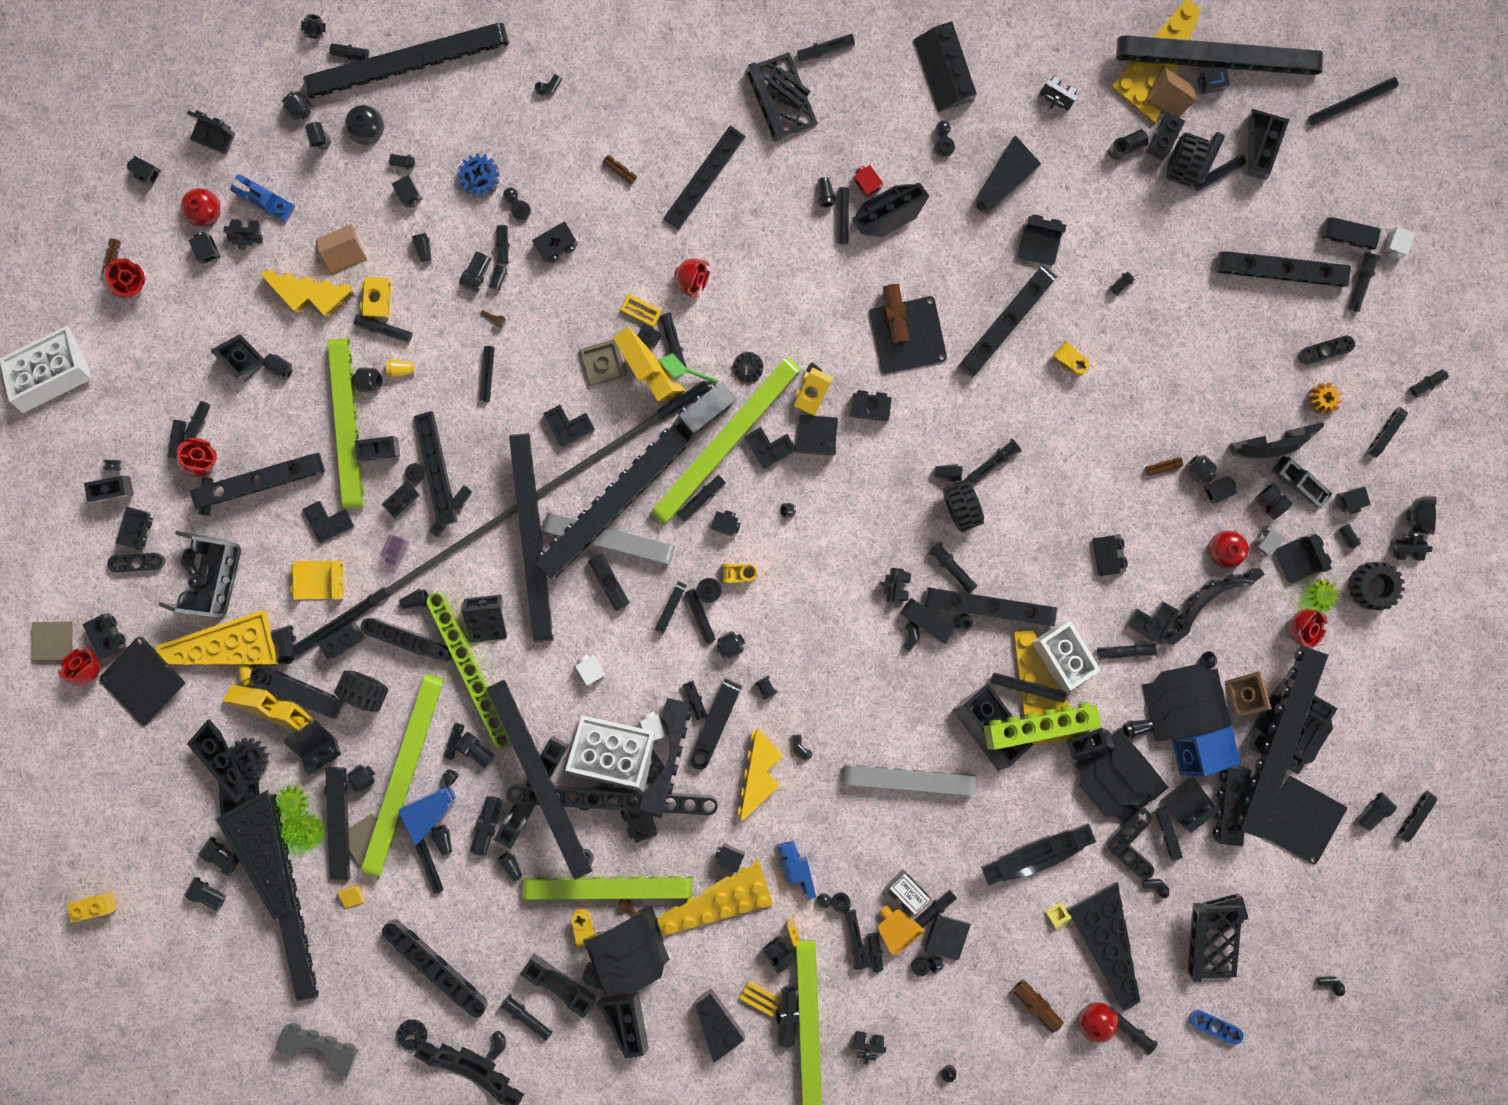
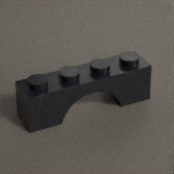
(545, 975)

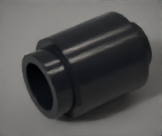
(277, 366)

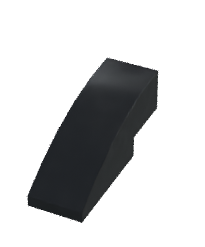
(1302, 481)

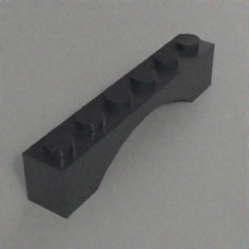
(655, 796)
(520, 813)

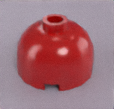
(200, 207)
(691, 276)
(123, 278)
(196, 457)
(1228, 549)
(1307, 627)
(79, 667)
(1098, 1022)

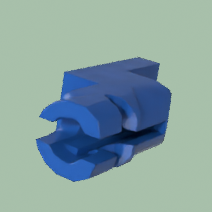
(264, 198)
(796, 868)

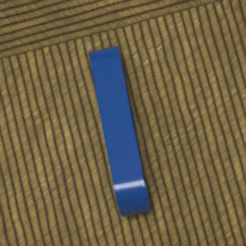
(1231, 1028)

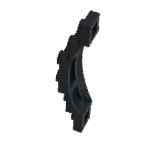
(1198, 600)
(1038, 855)
(471, 1066)

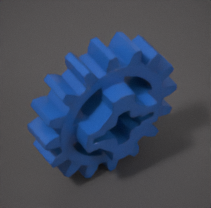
(481, 166)

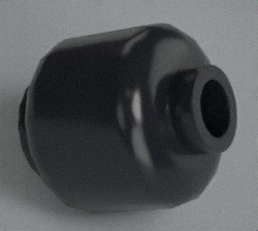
(296, 105)
(367, 379)
(1201, 469)
(730, 645)
(360, 778)

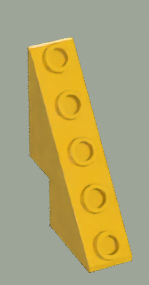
(301, 292)
(646, 366)
(267, 707)
(759, 781)

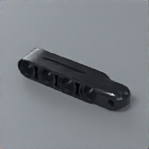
(435, 649)
(296, 691)
(715, 722)

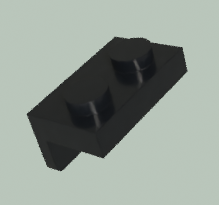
(133, 528)
(1110, 555)

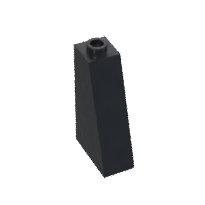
(1010, 171)

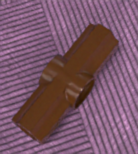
(895, 313)
(1037, 1006)

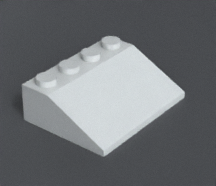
(44, 370)
(611, 753)

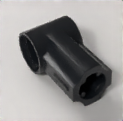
(317, 136)
(1128, 144)
(474, 274)
(283, 641)
(471, 747)
(1379, 808)
(214, 852)
(202, 892)

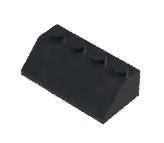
(945, 66)
(976, 712)

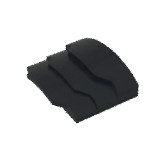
(1259, 448)
(1186, 702)
(1313, 734)
(1120, 779)
(629, 953)

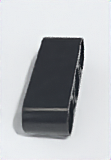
(1351, 232)
(928, 620)

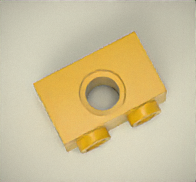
(377, 309)
(811, 402)
(91, 906)

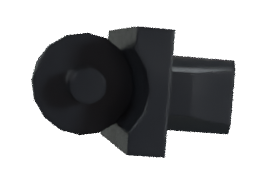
(1057, 95)
(242, 235)
(400, 499)
(1413, 543)
(893, 585)
(859, 1043)

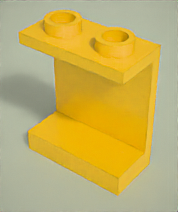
(317, 579)

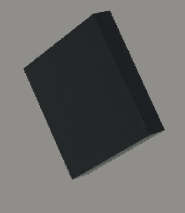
(947, 937)

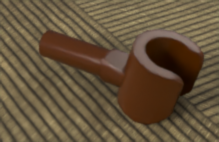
(494, 318)
(624, 905)

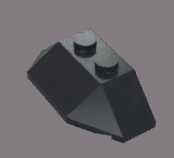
(890, 209)

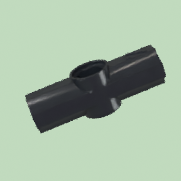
(602, 570)
(486, 825)
(787, 1016)

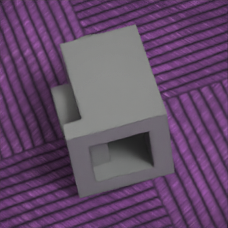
(1267, 542)

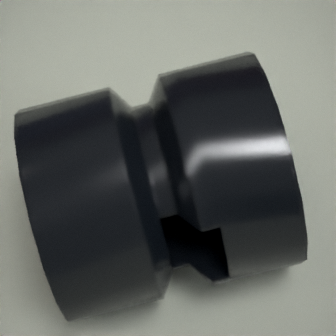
(1273, 501)
(708, 590)
(778, 954)

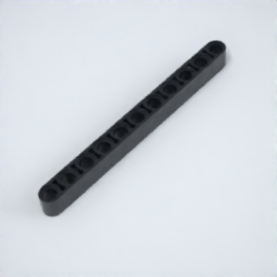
(1219, 55)
(405, 59)
(531, 536)
(539, 779)
(622, 796)
(293, 927)

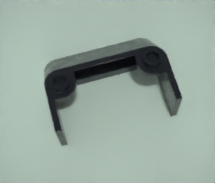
(215, 596)

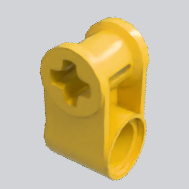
(1069, 357)
(737, 573)
(582, 929)

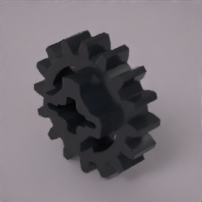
(249, 750)

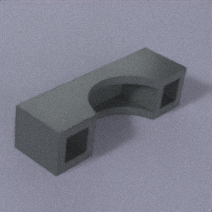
(339, 1055)

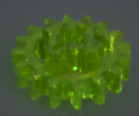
(293, 830)

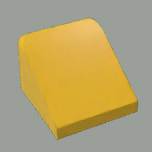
(351, 896)

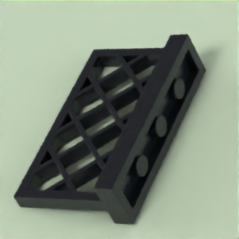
(766, 103)
(1199, 945)

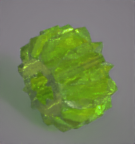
(1323, 586)
(287, 795)

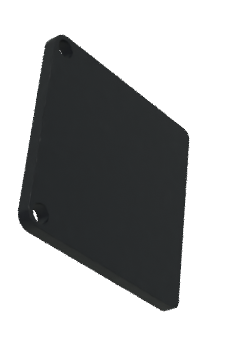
(924, 334)
(142, 681)
(1304, 819)

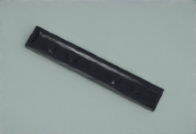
(704, 177)
(435, 469)
(337, 823)

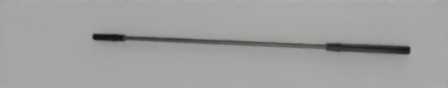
(374, 599)

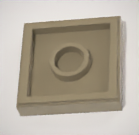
(602, 362)
(51, 640)
(360, 837)

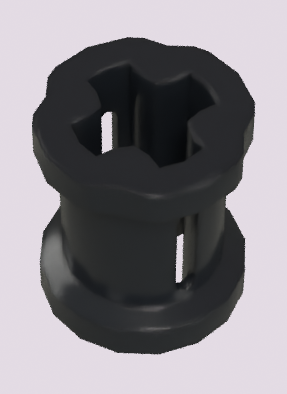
(766, 687)

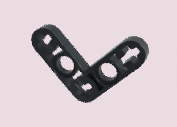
(1126, 840)

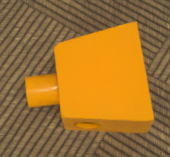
(898, 930)

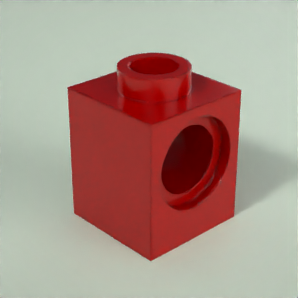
(867, 180)

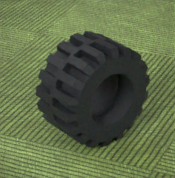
(1187, 159)
(963, 505)
(1391, 591)
(361, 691)

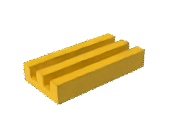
(626, 303)
(793, 932)
(774, 1006)

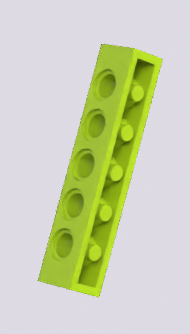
(1088, 720)

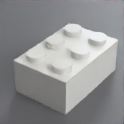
(1066, 656)

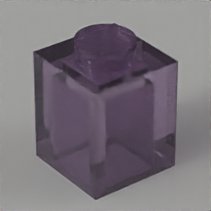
(394, 549)

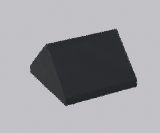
(238, 357)

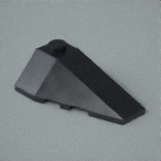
(214, 753)

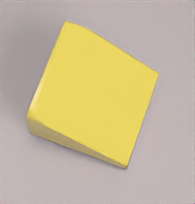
(1058, 916)

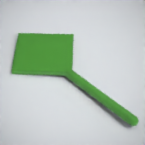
(676, 368)

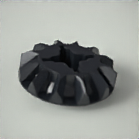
(740, 371)
(411, 1025)

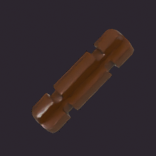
(619, 169)
(111, 252)
(1164, 466)

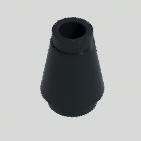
(825, 195)
(422, 246)
(949, 472)
(414, 600)
(958, 622)
(1136, 728)
(442, 839)
(509, 865)

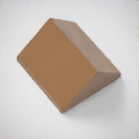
(1172, 92)
(341, 249)
(1248, 694)

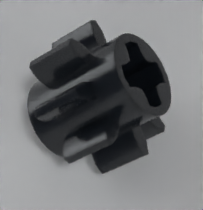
(313, 26)

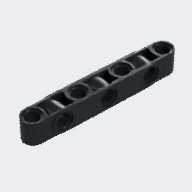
(1297, 269)
(1016, 311)
(243, 484)
(1003, 608)
(435, 968)

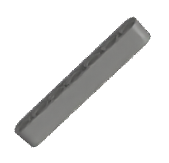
(616, 540)
(909, 780)

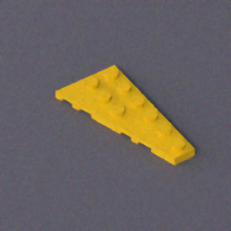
(1140, 77)
(231, 643)
(1033, 669)
(722, 900)

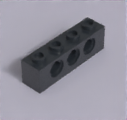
(1241, 776)

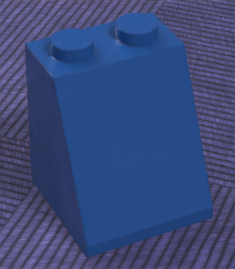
(1206, 752)
(424, 813)

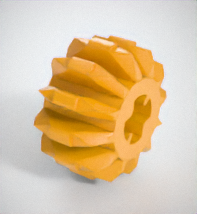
(1321, 403)

